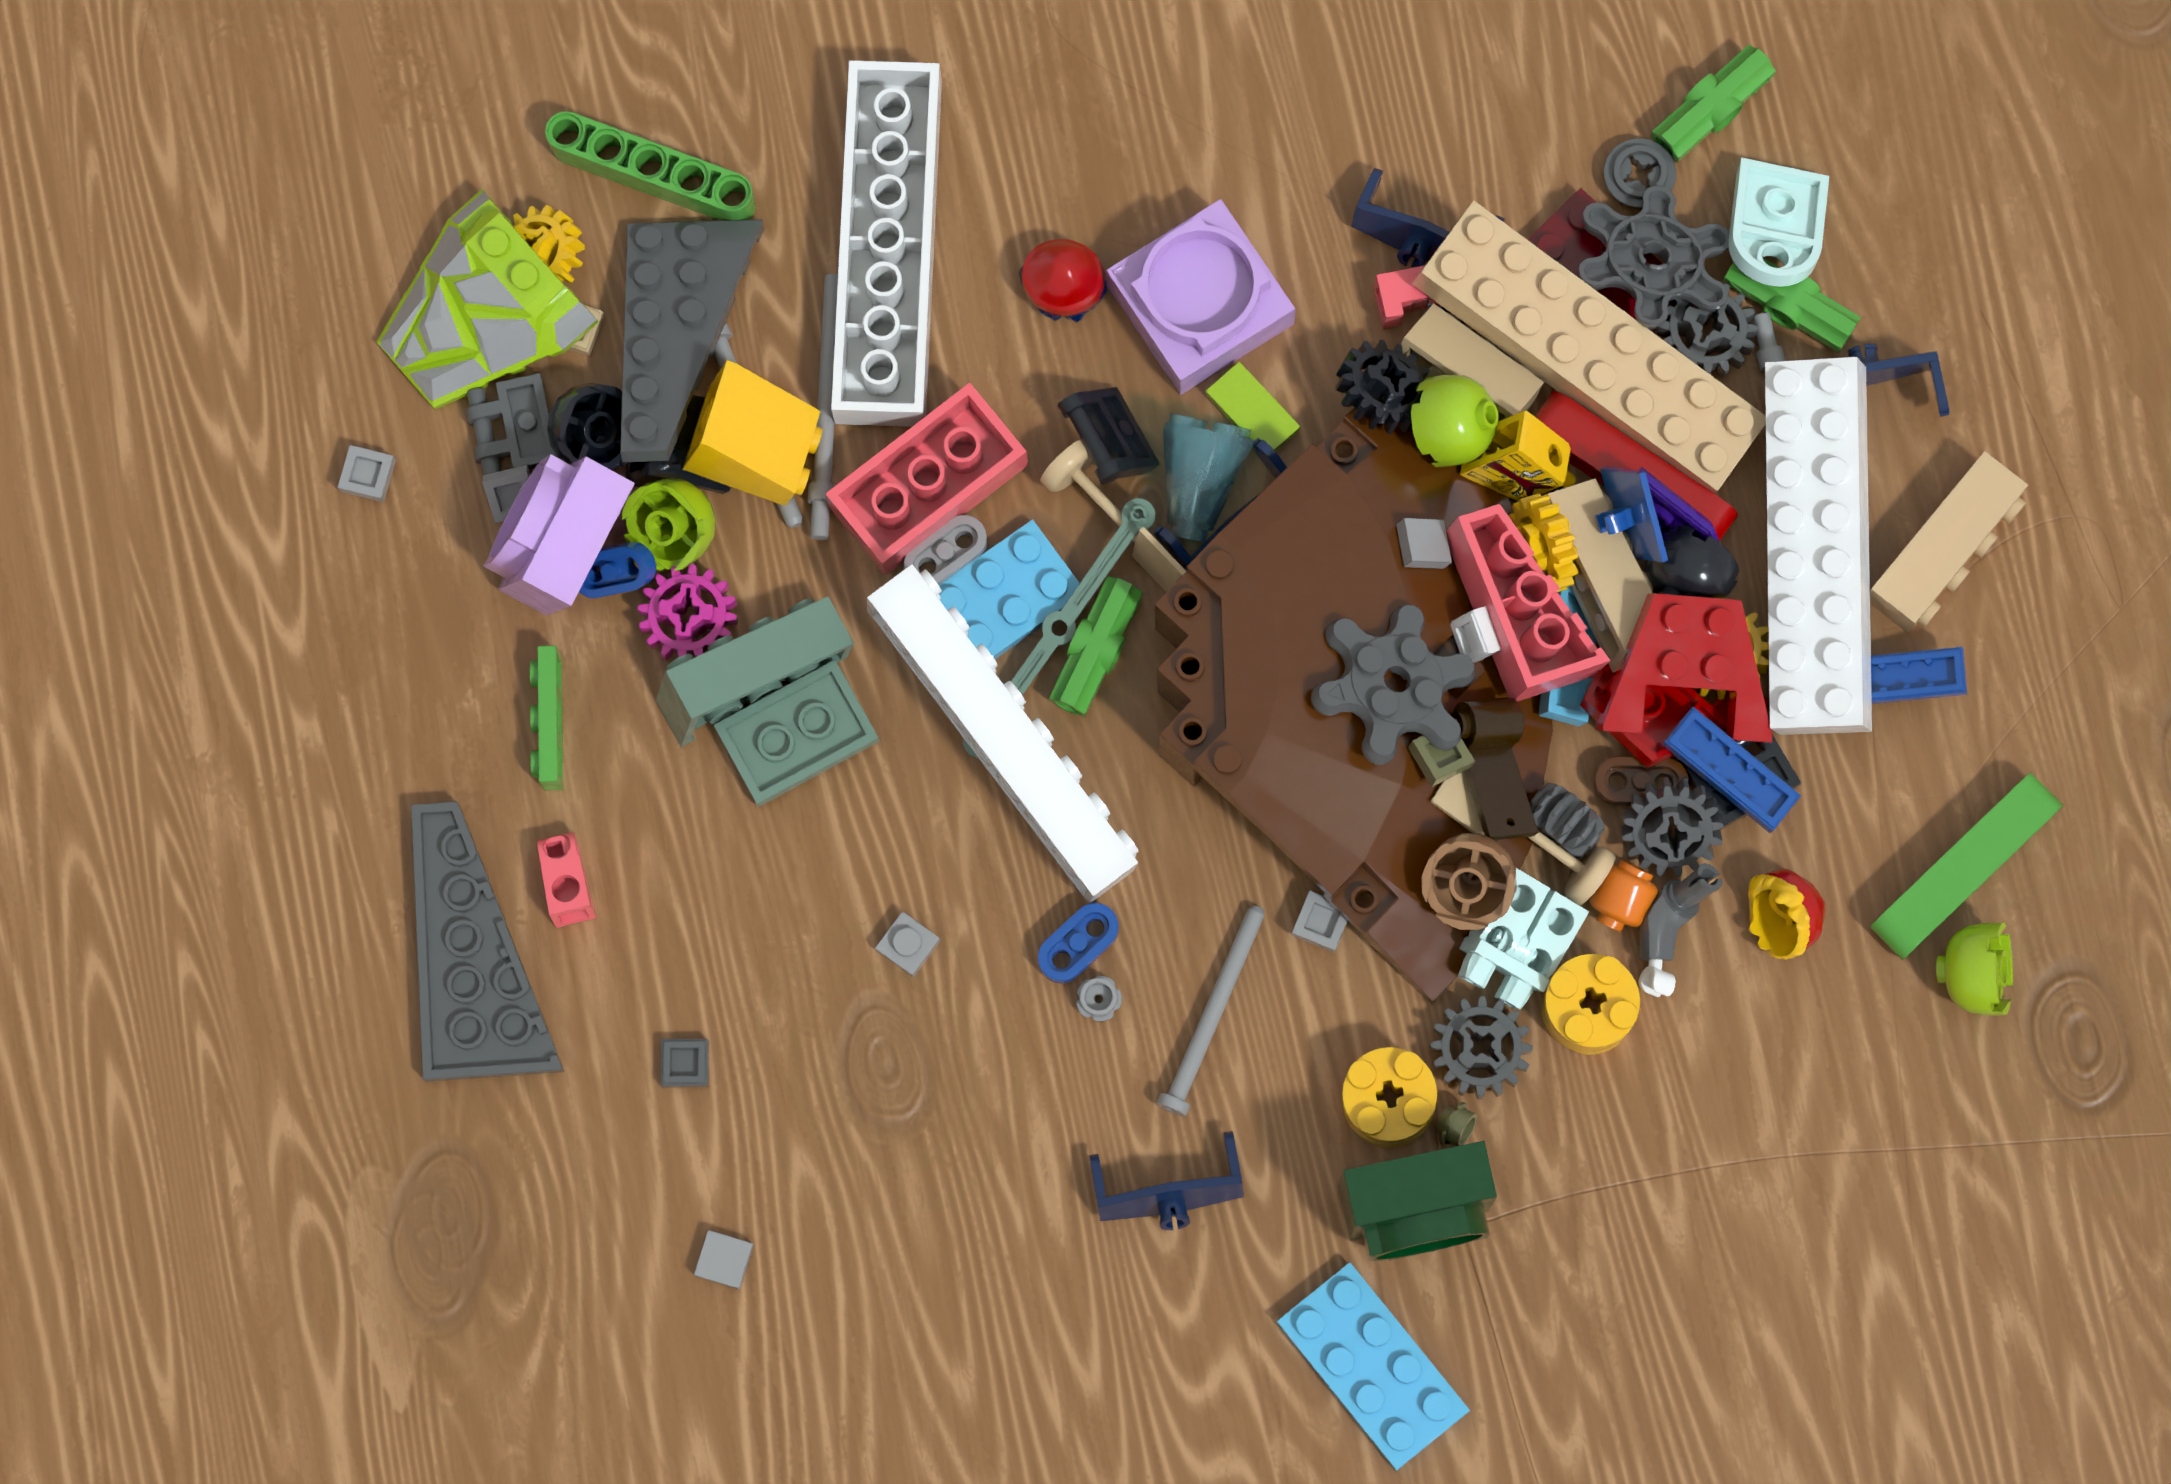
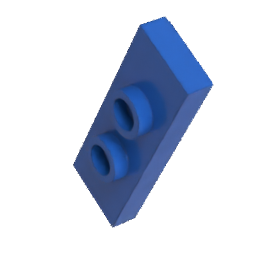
(1918, 675)
(1731, 770)

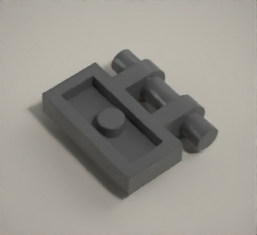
(525, 419)

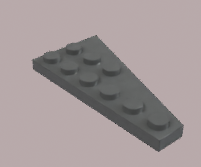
(675, 309)
(472, 984)

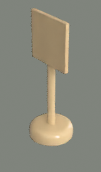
(1147, 551)
(1588, 874)

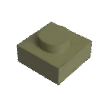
(1440, 764)

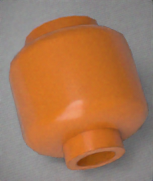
(1624, 896)

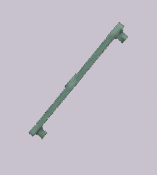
(1135, 515)

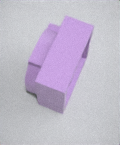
(1200, 297)
(556, 531)

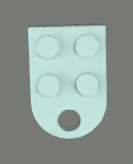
(1780, 216)

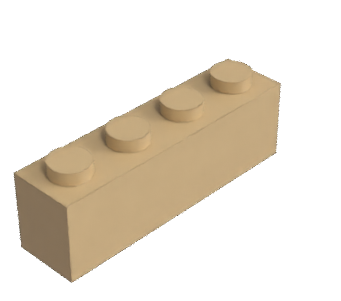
(1947, 542)
(1608, 576)

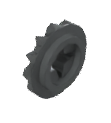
(1643, 154)

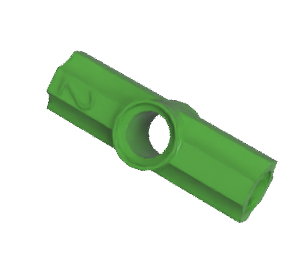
(1714, 102)
(1798, 307)
(1096, 646)

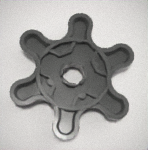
(1659, 233)
(1388, 712)

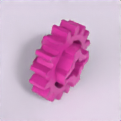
(668, 612)

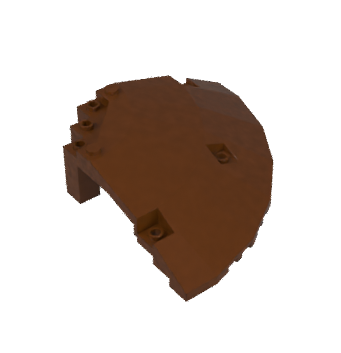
(1254, 636)

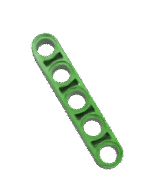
(638, 151)
(1966, 866)

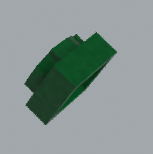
(1419, 1201)

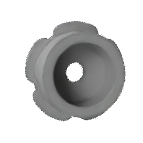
(1098, 986)

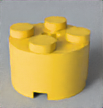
(1604, 981)
(1406, 1076)

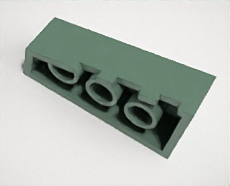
(750, 666)

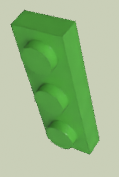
(547, 718)

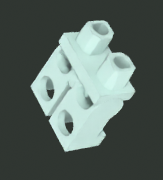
(1523, 943)

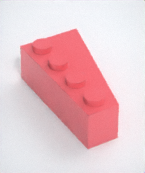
(1537, 632)

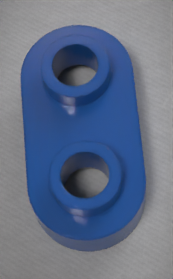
(619, 571)
(1077, 943)

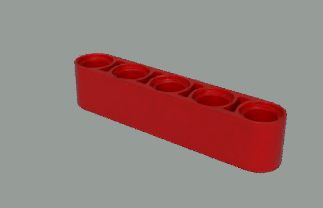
(1599, 445)

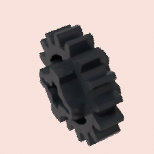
(1384, 385)

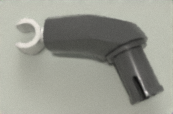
(1671, 909)

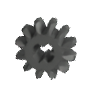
(1566, 820)

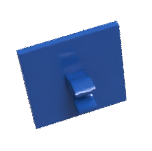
(1632, 512)

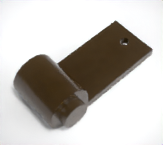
(1494, 779)

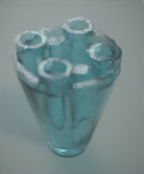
(1200, 472)

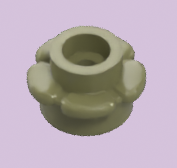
(1456, 1124)

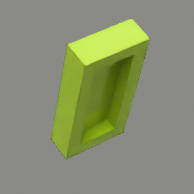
(1252, 407)

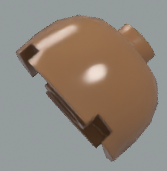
(1469, 881)

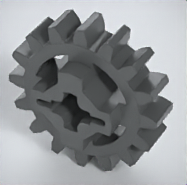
(1724, 338)
(1695, 830)
(1496, 1063)

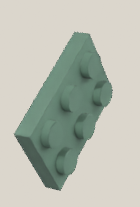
(796, 733)

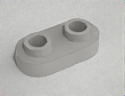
(943, 550)

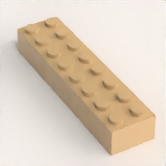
(1588, 347)

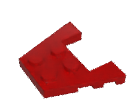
(1690, 646)
(1662, 712)

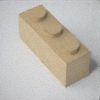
(1454, 349)

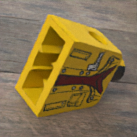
(1522, 459)

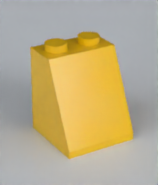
(753, 436)

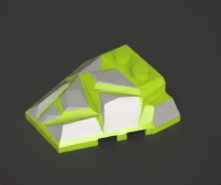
(480, 308)

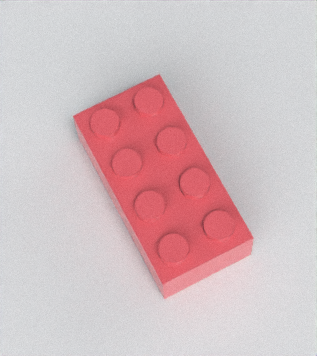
(927, 478)

